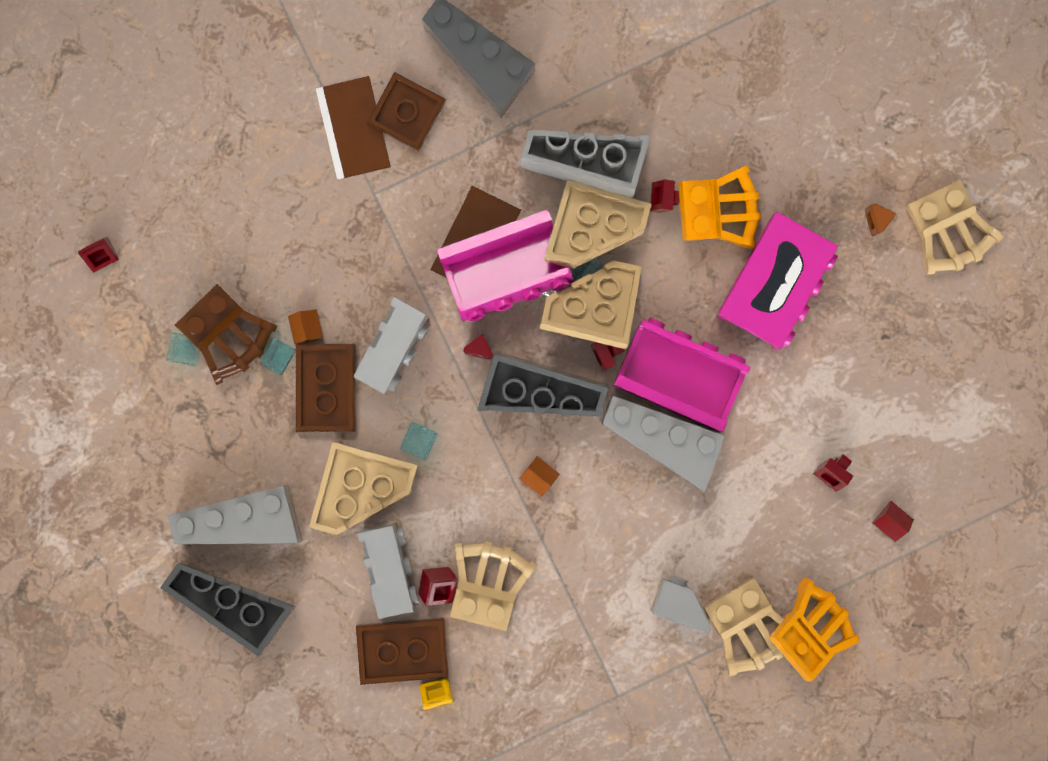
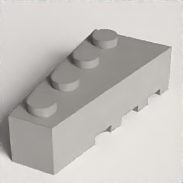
(587, 158)
(670, 441)
(248, 519)

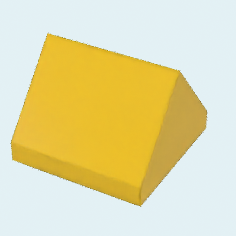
(436, 693)

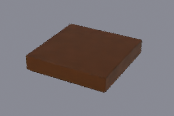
(406, 111)

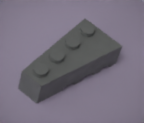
(482, 57)
(536, 388)
(234, 609)

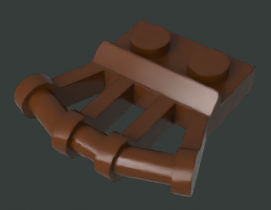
(211, 318)

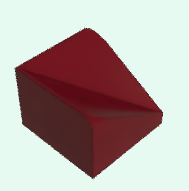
(437, 586)

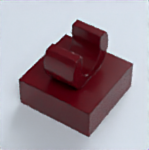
(663, 196)
(605, 354)
(834, 472)

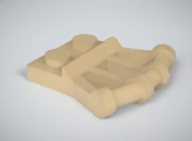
(948, 208)
(484, 603)
(733, 614)

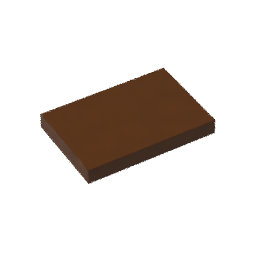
(325, 388)
(402, 651)

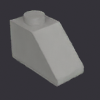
(679, 604)

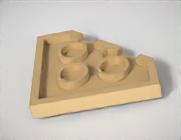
(593, 223)
(596, 306)
(358, 486)

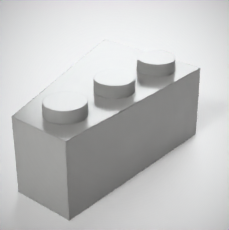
(392, 347)
(388, 570)

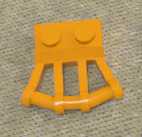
(702, 213)
(799, 639)

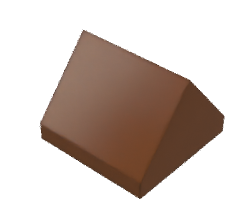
(878, 218)
(305, 326)
(539, 476)

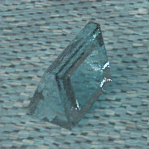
(182, 350)
(419, 440)

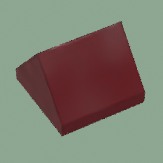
(98, 254)
(479, 348)
(893, 521)

